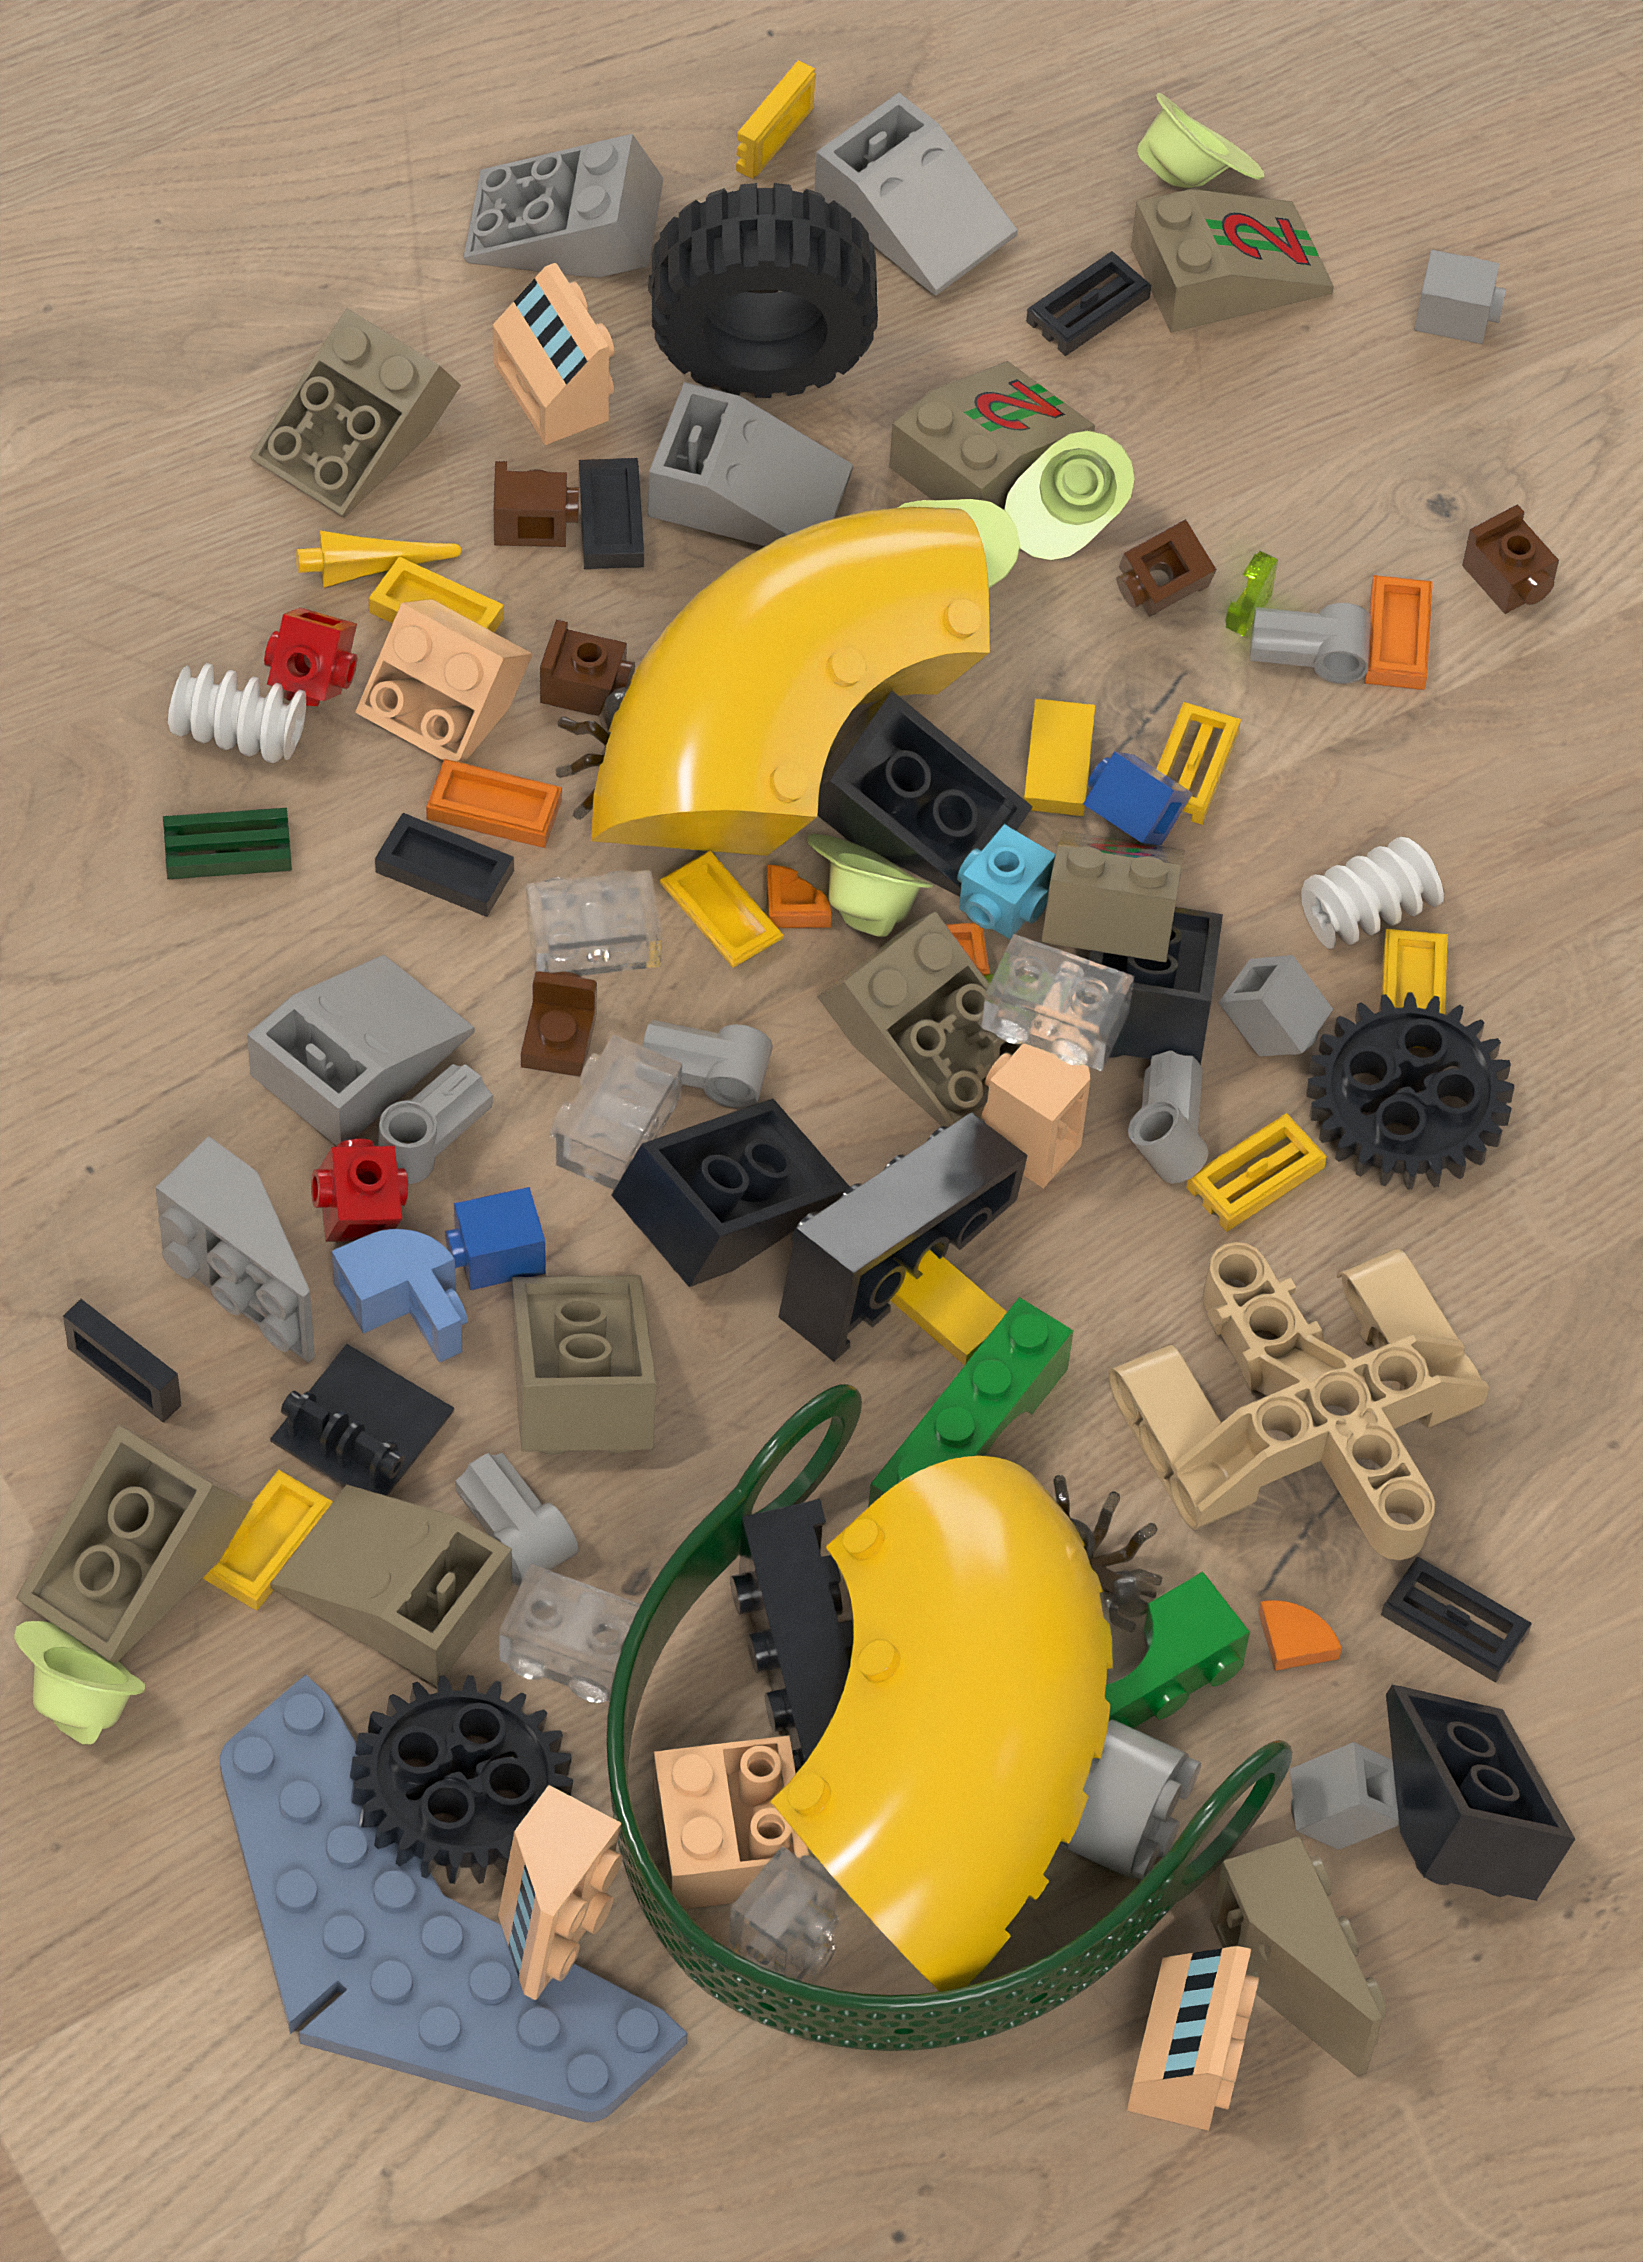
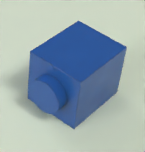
(1136, 797)
(497, 1238)

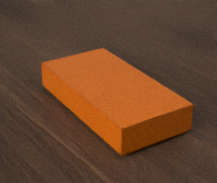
(1399, 632)
(494, 803)

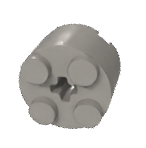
(1132, 1801)

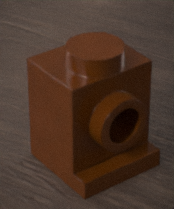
(532, 507)
(1175, 553)
(1510, 561)
(582, 669)

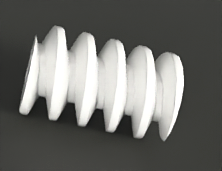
(236, 715)
(1369, 887)

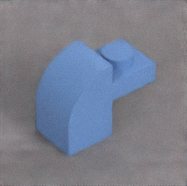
(400, 1275)

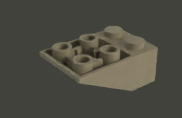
(354, 414)
(920, 1019)
(399, 1578)
(1300, 1949)

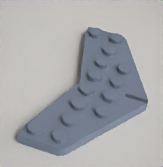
(416, 1971)

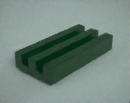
(226, 835)

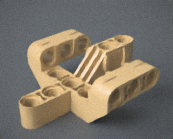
(1220, 1466)

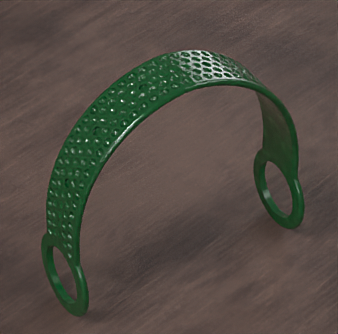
(848, 2017)

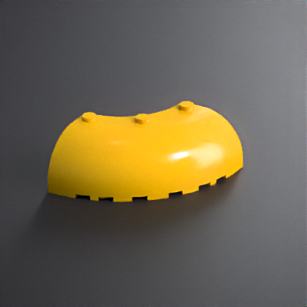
(767, 663)
(958, 1712)

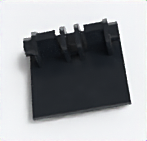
(360, 1423)

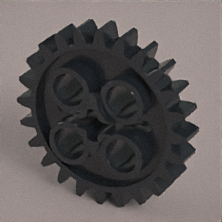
(1440, 1133)
(458, 1775)

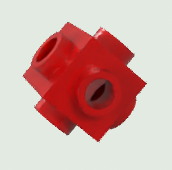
(311, 655)
(359, 1190)

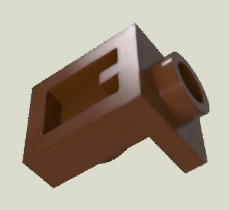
(560, 1023)

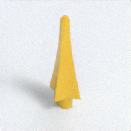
(350, 557)

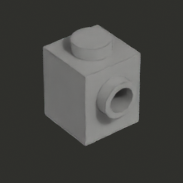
(1459, 297)
(1276, 1006)
(1344, 1796)

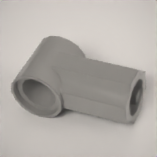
(1331, 641)
(723, 1063)
(1169, 1118)
(433, 1119)
(515, 1515)

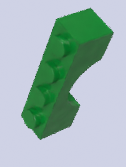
(997, 1384)
(1189, 1643)

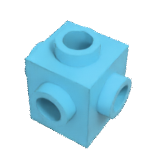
(1006, 882)

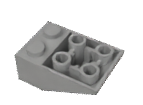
(913, 194)
(570, 207)
(741, 470)
(353, 1046)
(230, 1239)

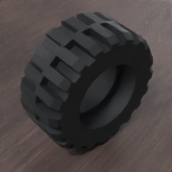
(764, 243)

